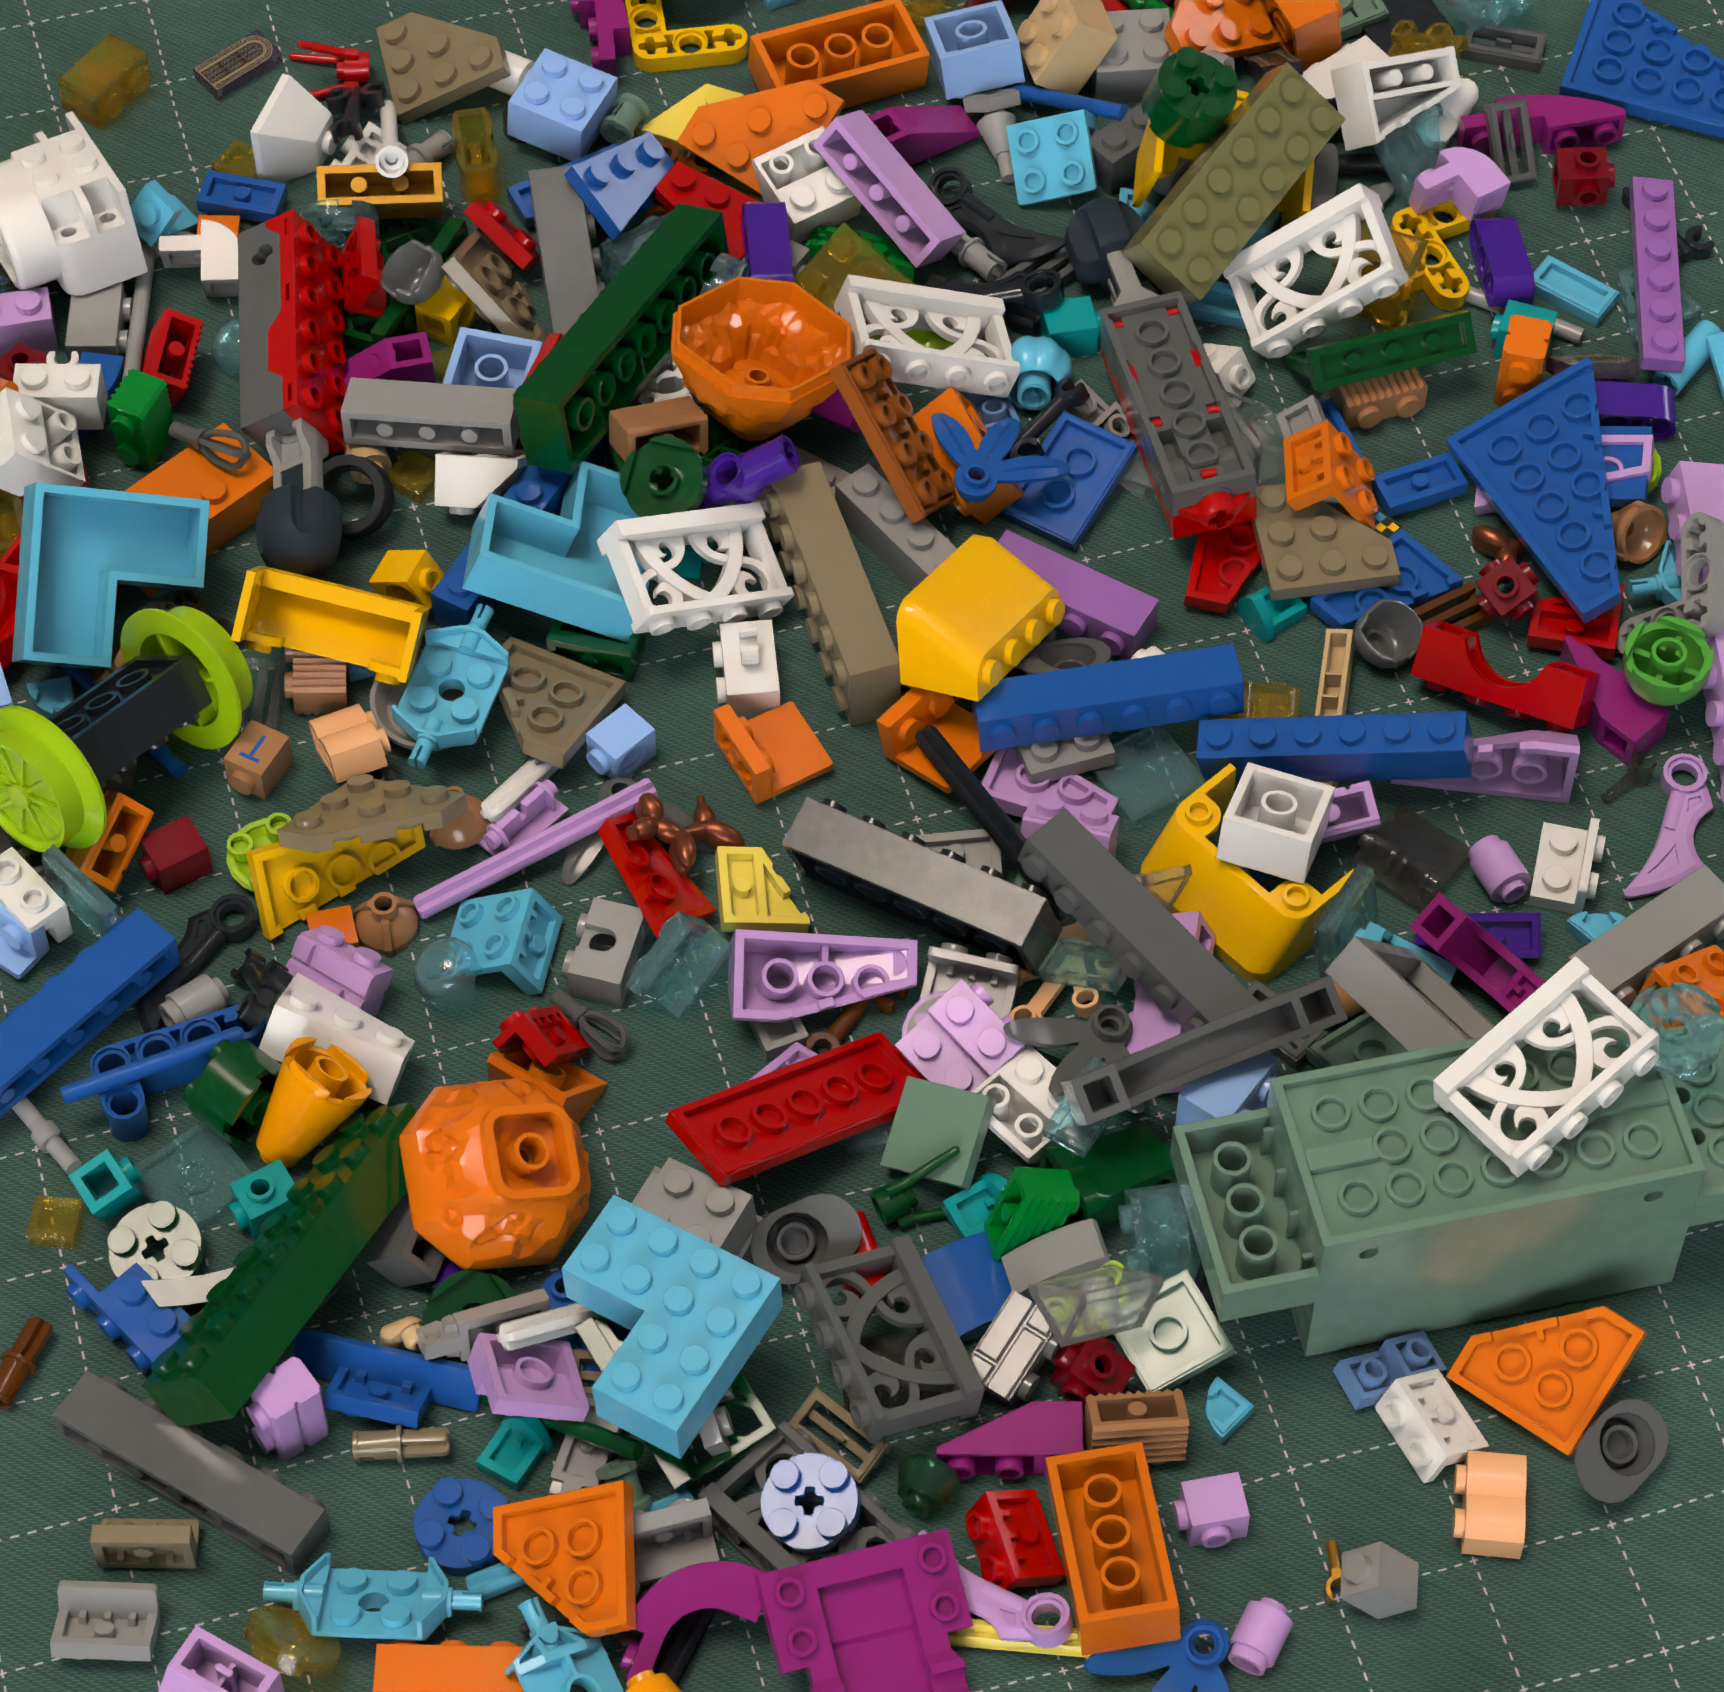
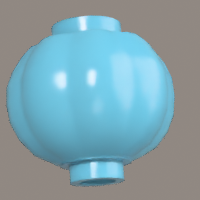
(1041, 369)

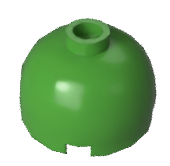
(1667, 660)

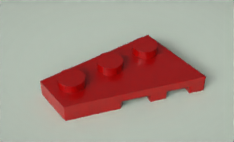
(696, 189)

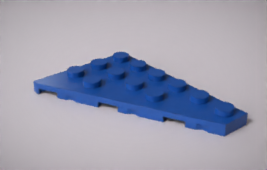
(1646, 67)
(1548, 482)

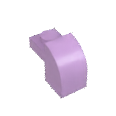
(1464, 178)

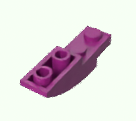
(608, 26)
(1554, 123)

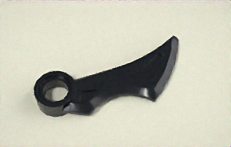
(1000, 235)
(1017, 288)
(201, 940)

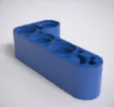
(132, 1095)

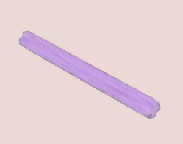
(529, 850)

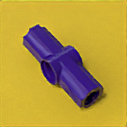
(745, 475)

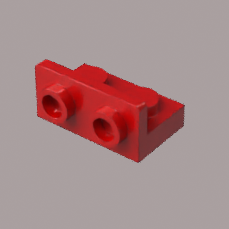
(363, 270)
(546, 1035)
(1013, 1540)

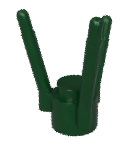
(897, 1197)

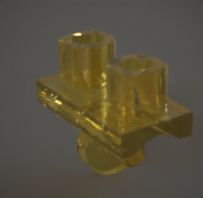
(1439, 35)

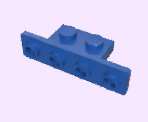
(129, 1314)
(383, 1380)

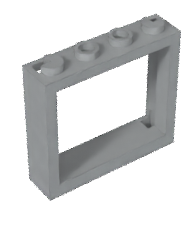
(1406, 995)

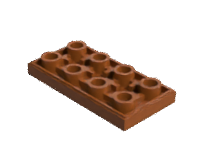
(893, 434)

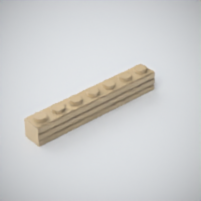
(1335, 675)

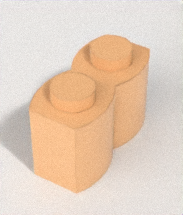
(349, 742)
(1492, 1504)

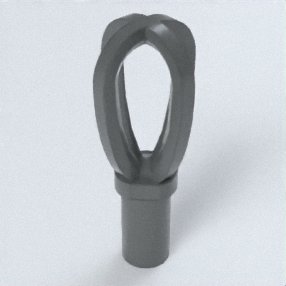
(202, 441)
(582, 1014)

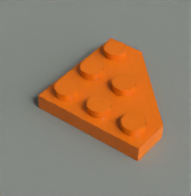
(1221, 25)
(750, 125)
(1550, 1371)
(575, 1553)

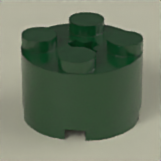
(1190, 98)
(233, 1090)

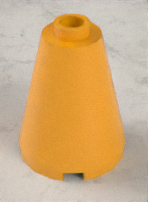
(309, 1100)

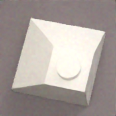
(291, 133)
(468, 478)

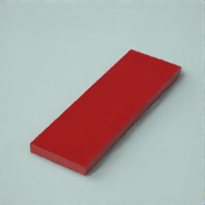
(794, 1109)

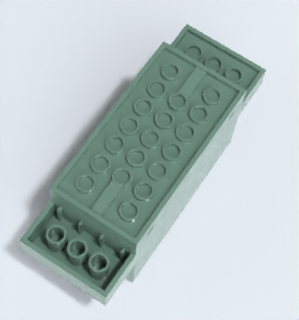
(1399, 1221)

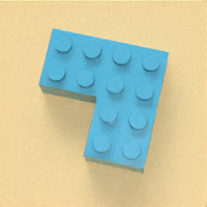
(77, 552)
(554, 560)
(689, 1317)

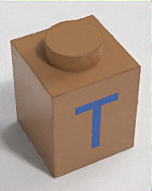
(258, 760)

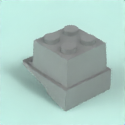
(701, 1206)

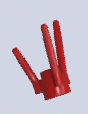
(349, 62)

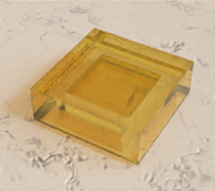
(236, 160)
(413, 475)
(54, 1222)

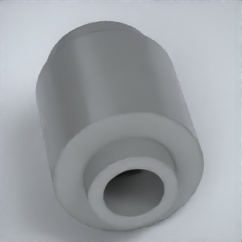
(194, 1000)

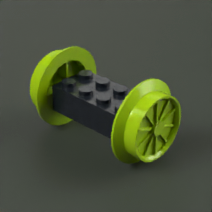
(176, 678)

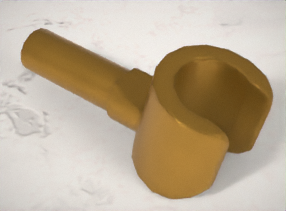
(1334, 1569)

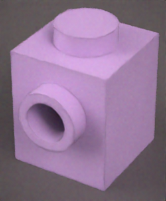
(1212, 1510)

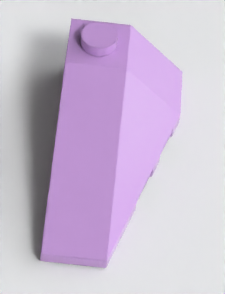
(1517, 766)
(798, 974)

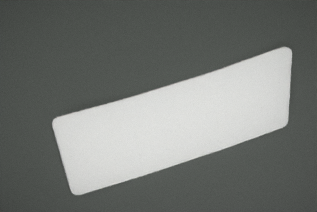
(184, 1290)

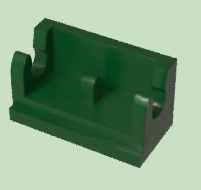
(597, 650)

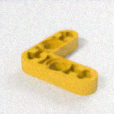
(659, 40)
(1434, 231)

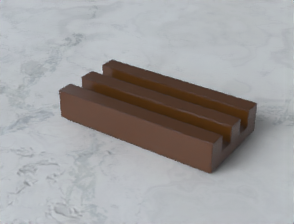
(1454, 605)

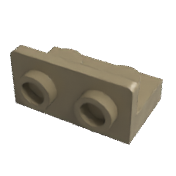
(146, 1543)

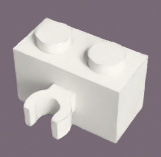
(68, 387)
(748, 667)

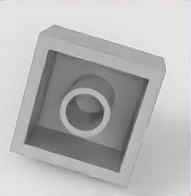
(1133, 57)

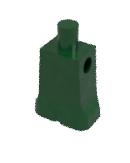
(1112, 1165)

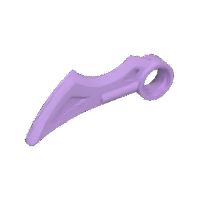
(1674, 849)
(1015, 1615)

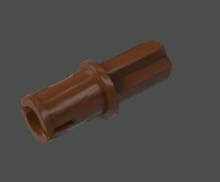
(20, 1360)

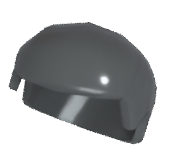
(413, 273)
(1388, 634)

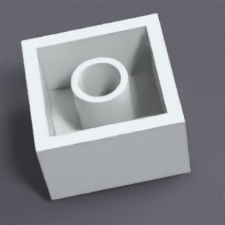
(1275, 822)

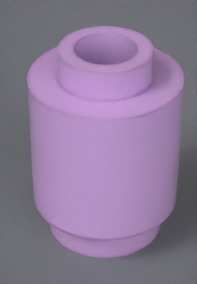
(1499, 869)
(1259, 1636)

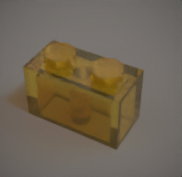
(104, 81)

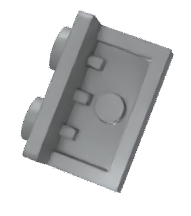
(993, 973)
(672, 1538)
(106, 1621)

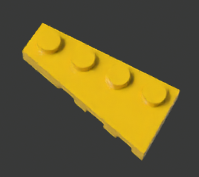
(299, 881)

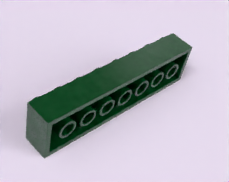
(616, 341)
(284, 1272)

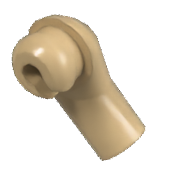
(401, 1333)

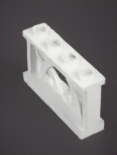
(1340, 299)
(954, 315)
(729, 528)
(1554, 1003)

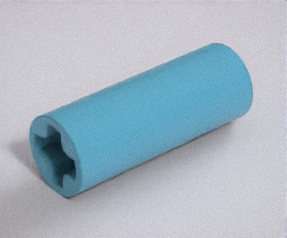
(1695, 356)

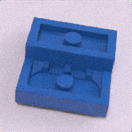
(969, 1283)

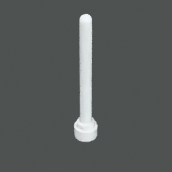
(390, 156)

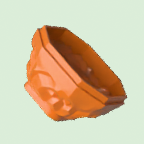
(759, 353)
(495, 1174)

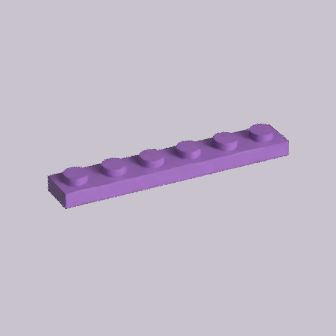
(1656, 275)

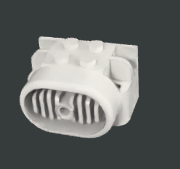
(66, 216)

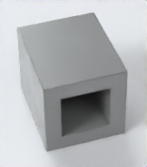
(1379, 1580)

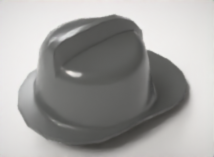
(1064, 655)
(805, 1232)
(1621, 1450)

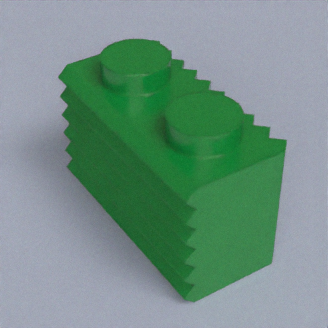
(140, 419)
(1029, 1207)

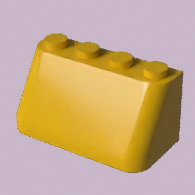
(973, 620)

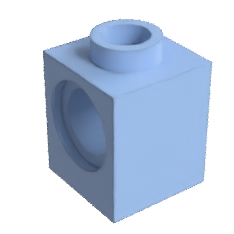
(620, 743)

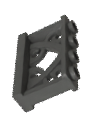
(906, 1283)
(740, 1520)

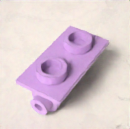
(533, 814)

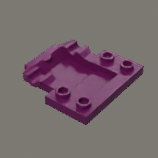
(871, 1618)

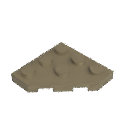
(436, 63)
(486, 278)
(1318, 549)
(554, 701)
(371, 811)

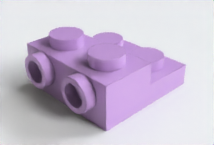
(959, 1039)
(528, 1380)

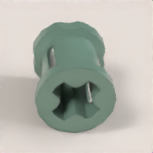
(628, 113)
(625, 1469)

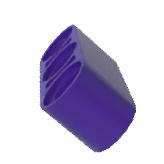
(767, 241)
(1501, 261)
(1637, 406)

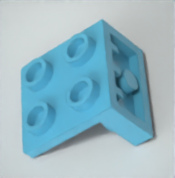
(1053, 156)
(511, 935)

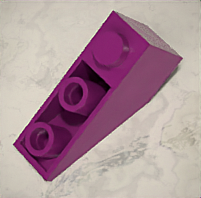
(924, 130)
(394, 359)
(1618, 716)
(1017, 1441)

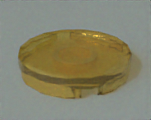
(286, 1645)

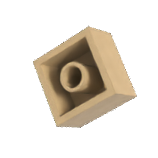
(1065, 42)

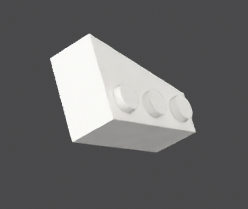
(1390, 91)
(315, 1012)

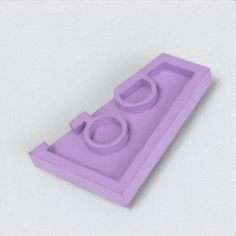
(1013, 792)

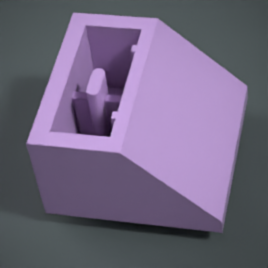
(214, 1665)

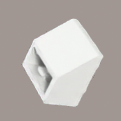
(806, 185)
(37, 444)
(1022, 1103)

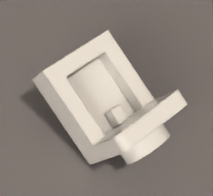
(1230, 368)

